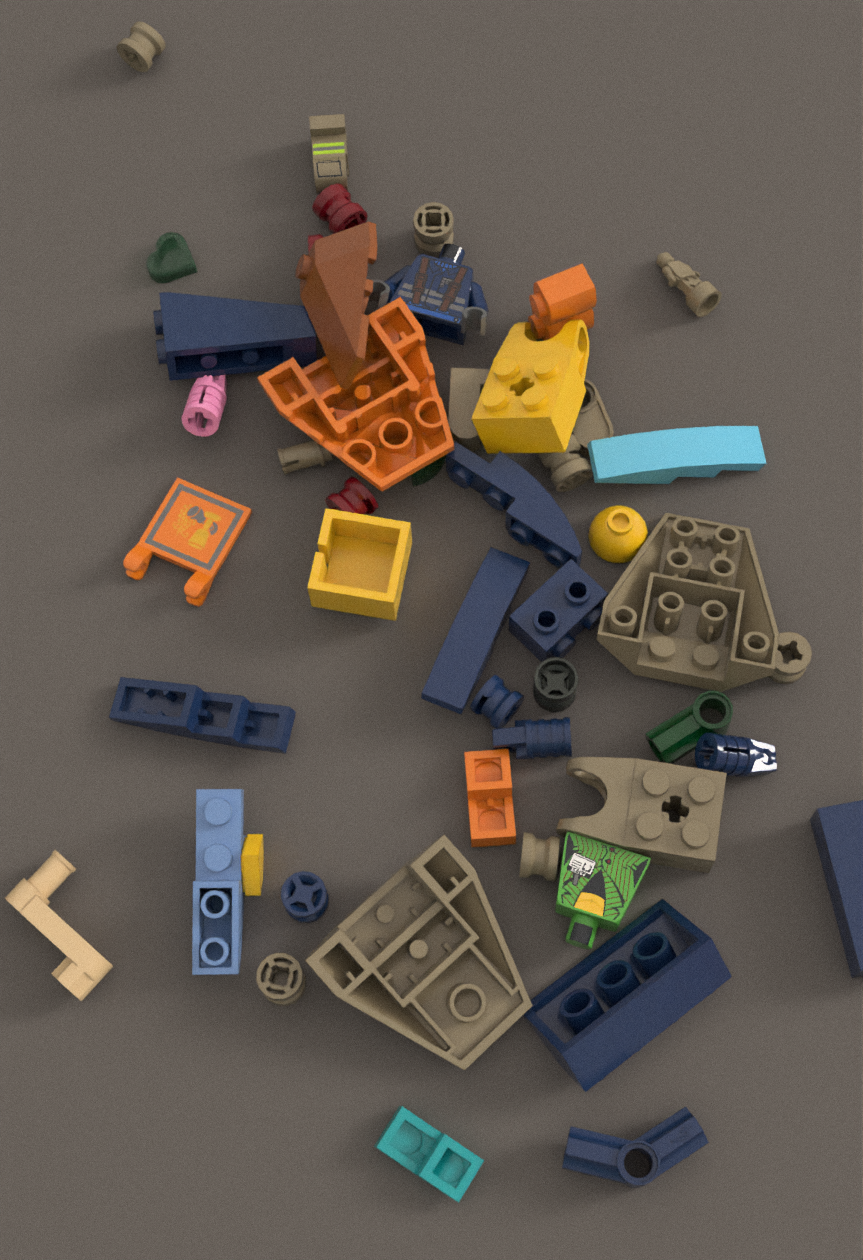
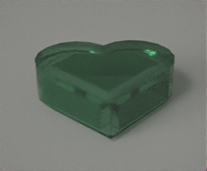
(171, 259)

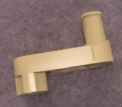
(83, 965)

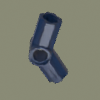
(662, 1145)

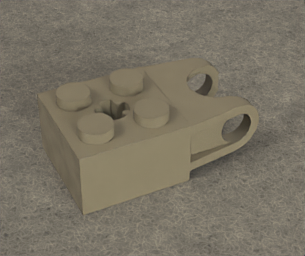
(632, 813)

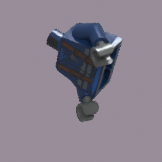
(438, 295)

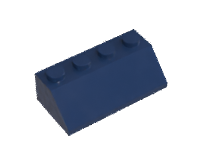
(626, 993)

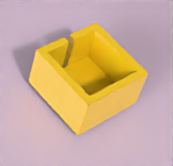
(364, 562)

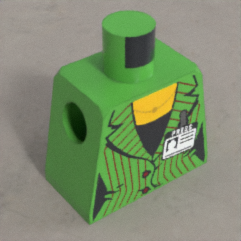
(596, 886)

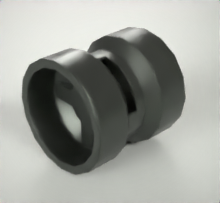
(555, 675)

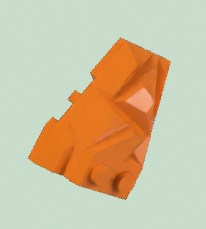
(388, 417)

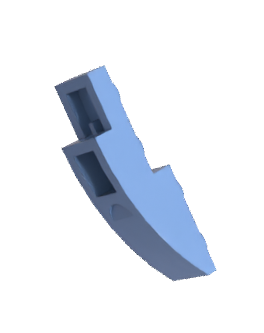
(218, 883)

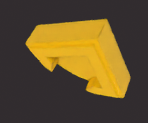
(252, 864)

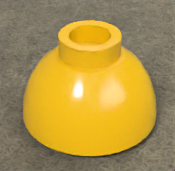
(617, 534)

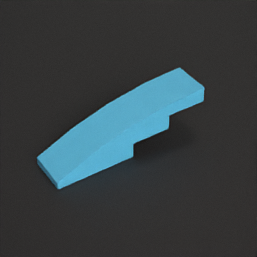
(675, 453)

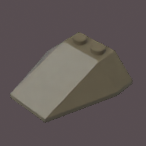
(427, 958)

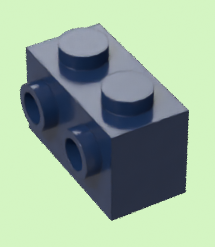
(558, 612)

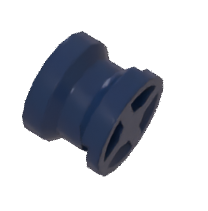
(496, 702)
(301, 888)

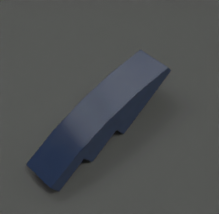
(475, 631)
(202, 715)

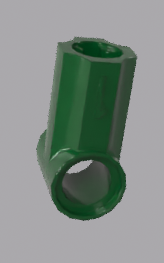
(682, 731)

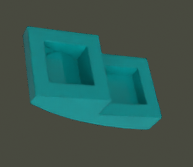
(429, 1153)

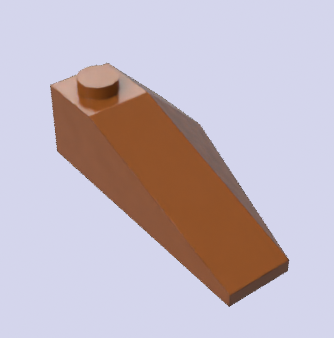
(337, 295)

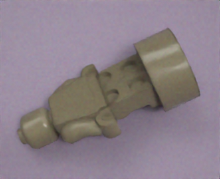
(700, 296)

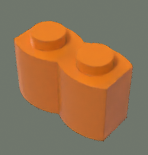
(561, 299)

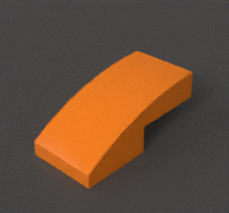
(490, 798)

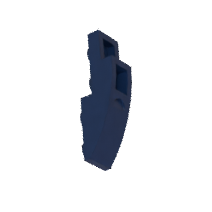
(531, 510)

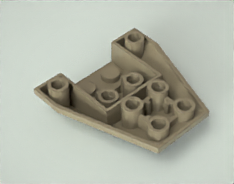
(693, 608)

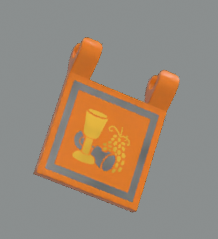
(190, 531)

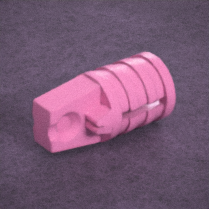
(204, 402)

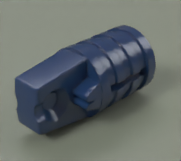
(535, 738)
(735, 755)

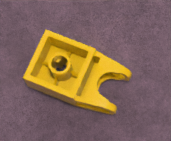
(533, 391)

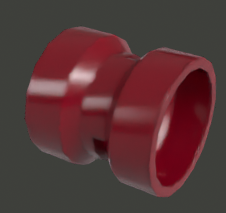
(337, 209)

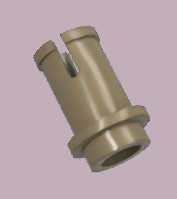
(303, 456)

